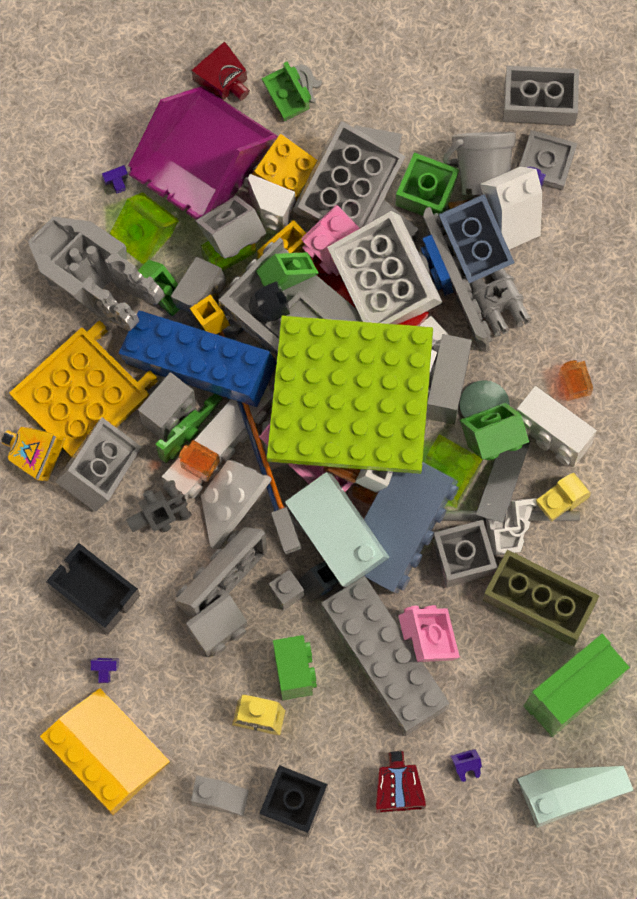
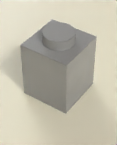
(286, 590)

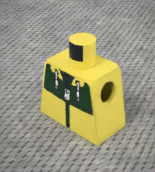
(259, 714)

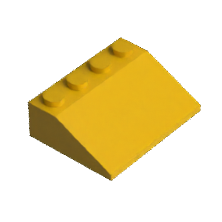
(105, 750)

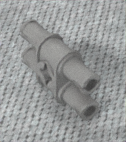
(492, 306)

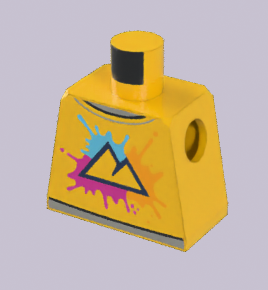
(34, 451)

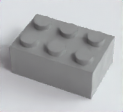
(541, 95)
(447, 378)

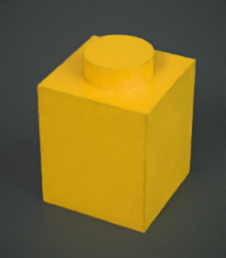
(209, 315)

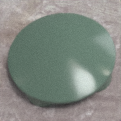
(482, 396)

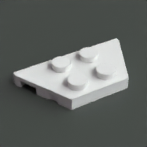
(230, 498)

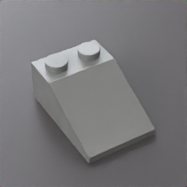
(99, 465)

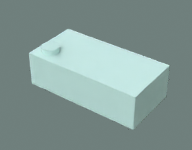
(337, 529)

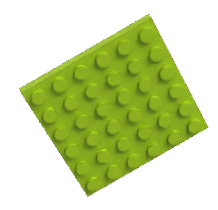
(350, 394)

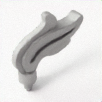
(308, 80)

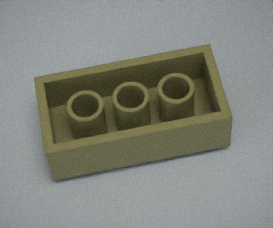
(540, 598)

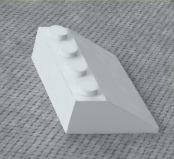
(384, 272)

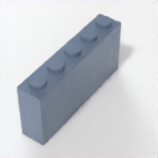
(404, 521)

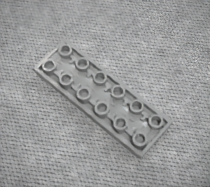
(460, 285)

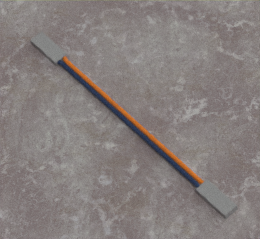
(281, 517)

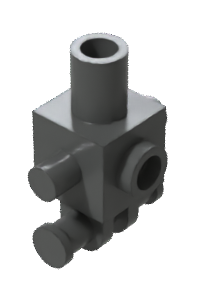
(159, 509)

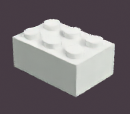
(555, 427)

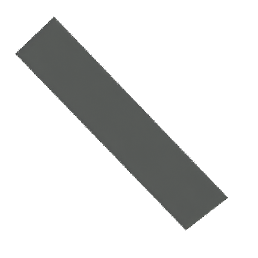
(502, 484)

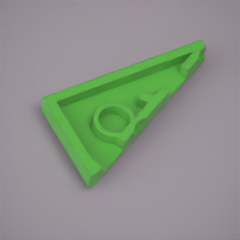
(186, 430)

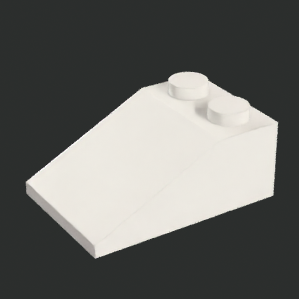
(516, 204)

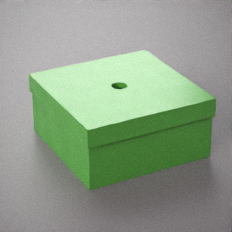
(576, 685)

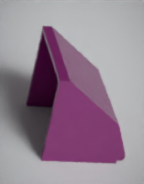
(198, 151)

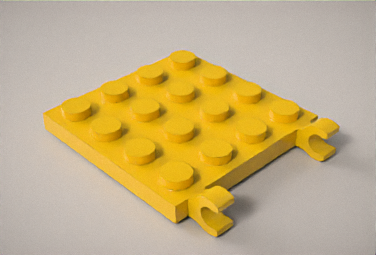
(80, 387)

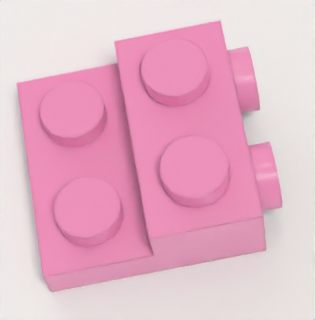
(327, 231)
(430, 633)

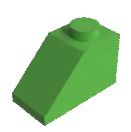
(287, 269)
(164, 280)

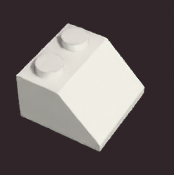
(271, 203)

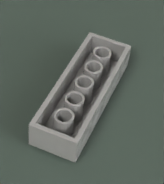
(385, 656)

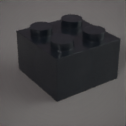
(293, 801)

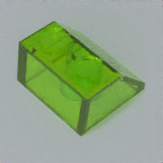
(143, 227)

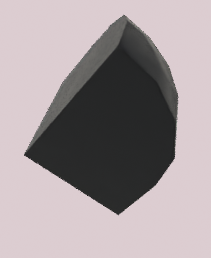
(269, 303)

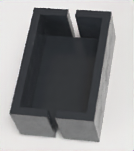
(93, 588)

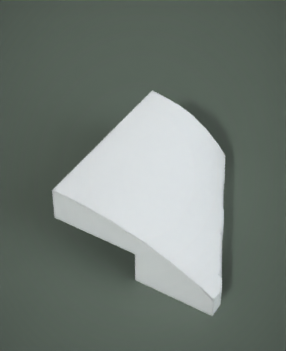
(511, 532)

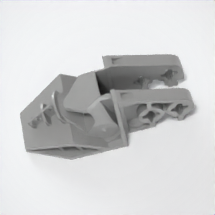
(83, 261)

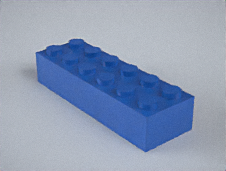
(199, 358)

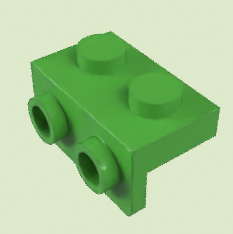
(287, 92)

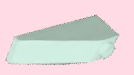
(565, 791)

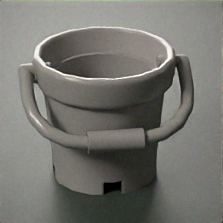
(480, 157)

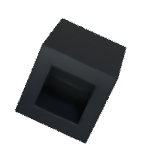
(318, 581)

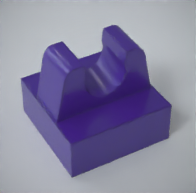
(116, 178)
(104, 667)
(466, 762)

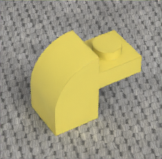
(564, 496)

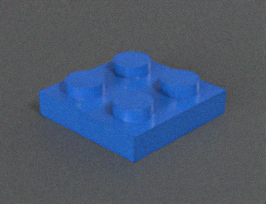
(439, 272)

